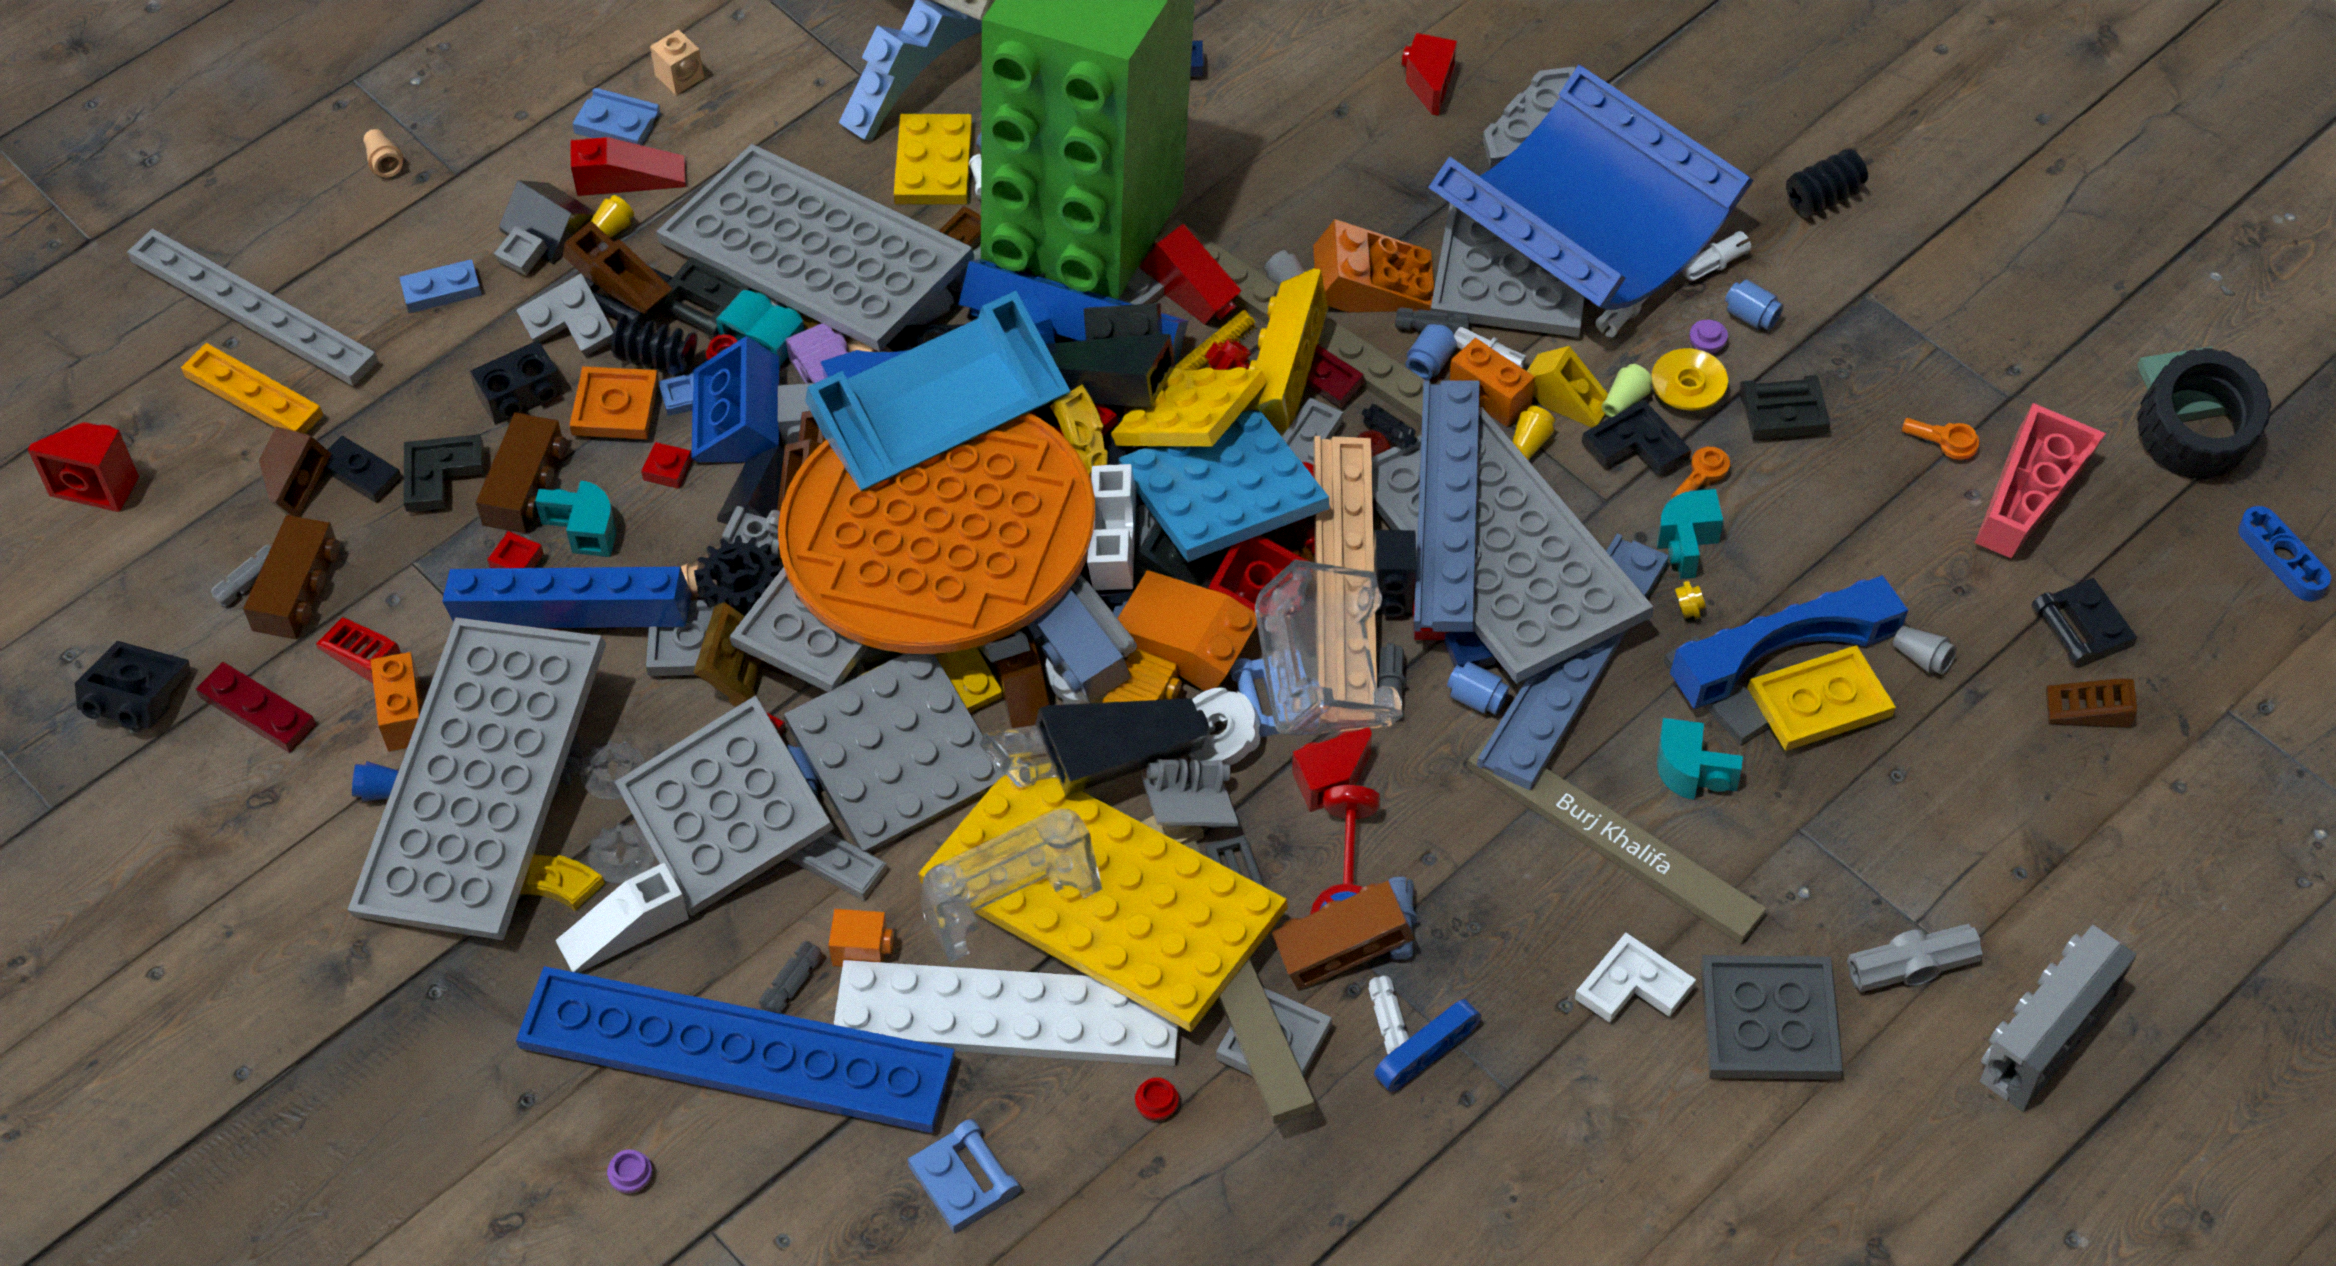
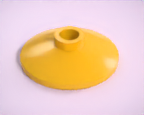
(1689, 368)

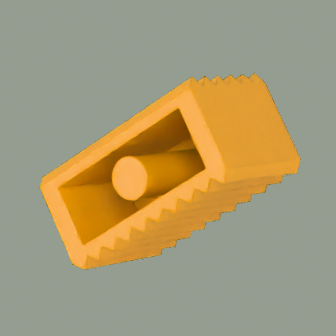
(1150, 679)

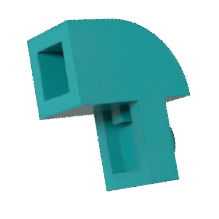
(584, 513)
(1687, 522)
(1685, 765)

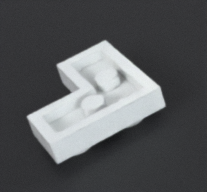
(1630, 970)

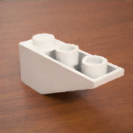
(624, 919)

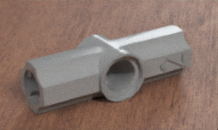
(1914, 957)

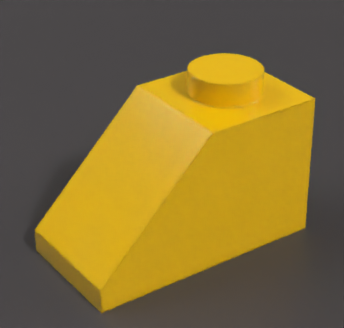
(1567, 386)

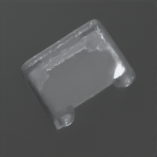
(1320, 650)
(1048, 847)

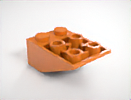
(1372, 270)

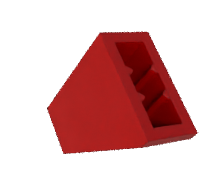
(1191, 276)

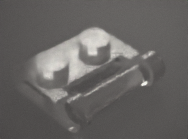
(1019, 754)

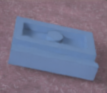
(616, 117)

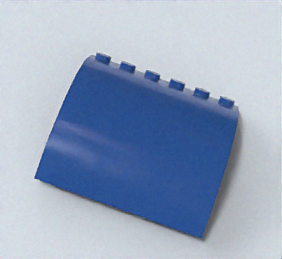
(1601, 194)

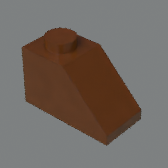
(292, 468)
(1022, 686)

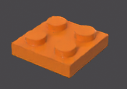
(614, 402)

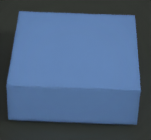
(677, 394)

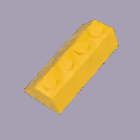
(1289, 347)

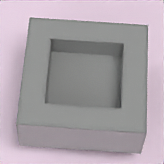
(520, 250)

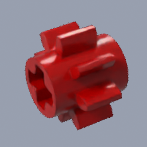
(1228, 355)

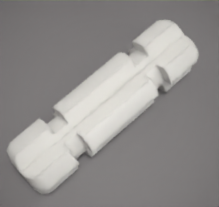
(1387, 1012)

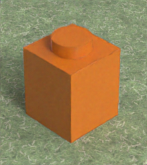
(859, 936)

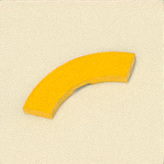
(1081, 426)
(561, 880)

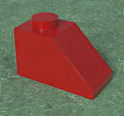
(1430, 68)

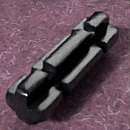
(1389, 426)

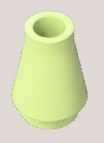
(1628, 389)

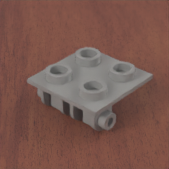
(1189, 795)

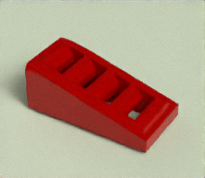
(347, 657)

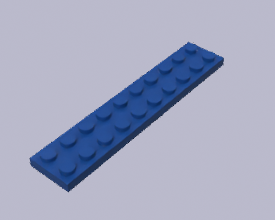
(737, 1049)

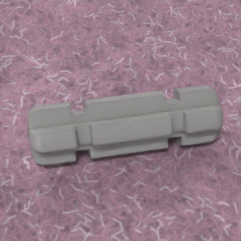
(240, 579)

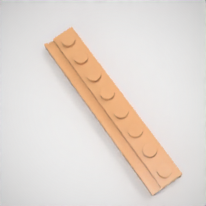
(1346, 529)

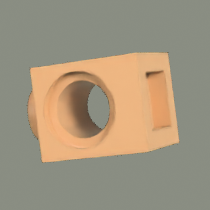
(677, 62)

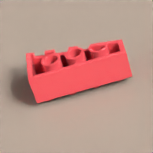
(2037, 472)

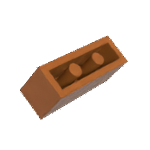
(1342, 935)

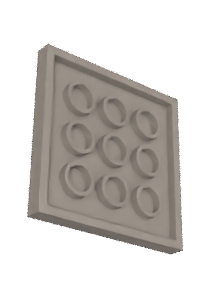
(1499, 283)
(893, 749)
(724, 805)

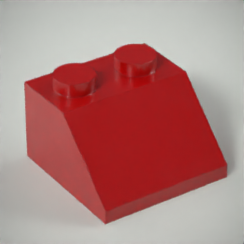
(86, 465)
(1250, 568)

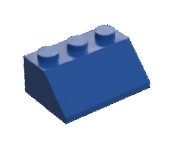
(735, 404)

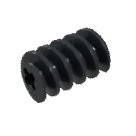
(1826, 182)
(652, 348)

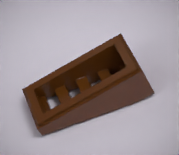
(2091, 691)

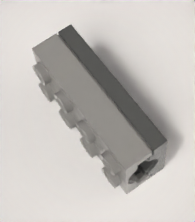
(2055, 1017)

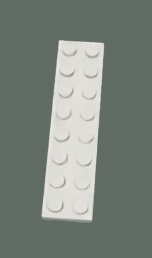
(1003, 1013)

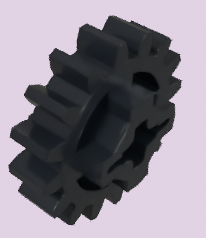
(736, 573)

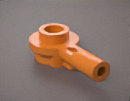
(1956, 440)
(1708, 467)

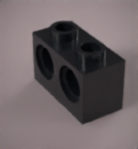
(516, 382)
(1395, 570)

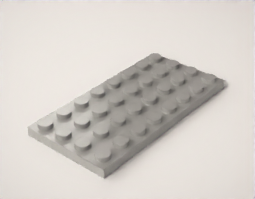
(816, 246)
(1538, 571)
(478, 778)

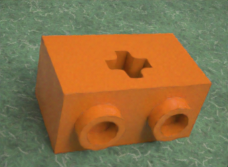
(1503, 384)
(397, 698)

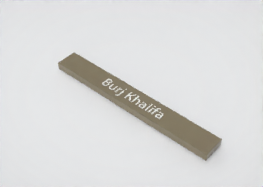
(1633, 850)

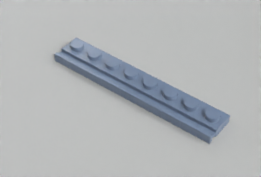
(1447, 507)
(1555, 695)

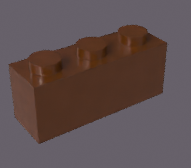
(518, 471)
(291, 577)

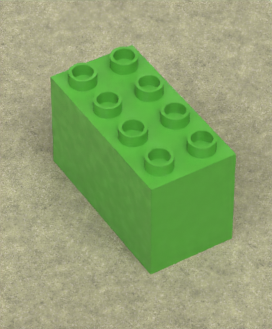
(1082, 134)

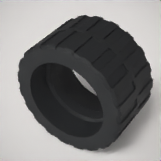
(2225, 379)

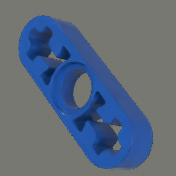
(2286, 570)
(1427, 1045)

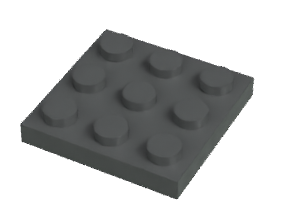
(1770, 1017)

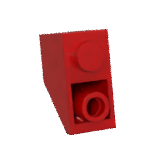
(1330, 764)

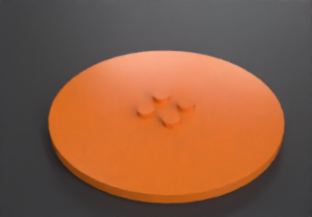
(944, 548)

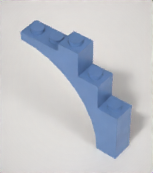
(898, 58)

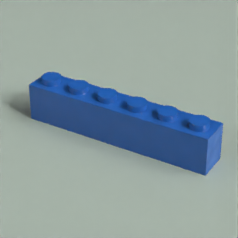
(1065, 306)
(570, 596)

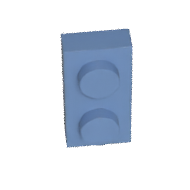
(440, 286)

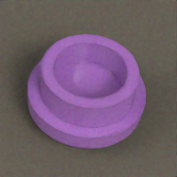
(1708, 336)
(629, 1171)

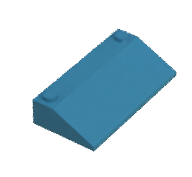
(937, 394)

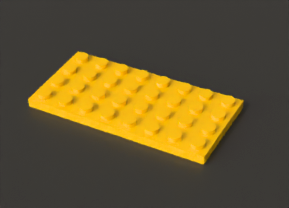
(1161, 928)

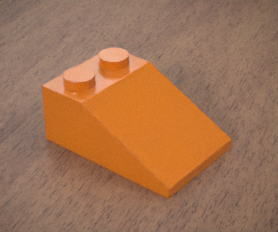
(1188, 627)

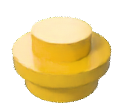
(1690, 600)

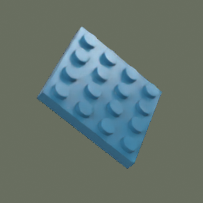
(1225, 490)

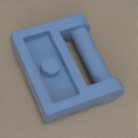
(952, 1185)

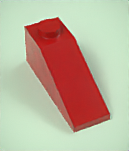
(621, 166)

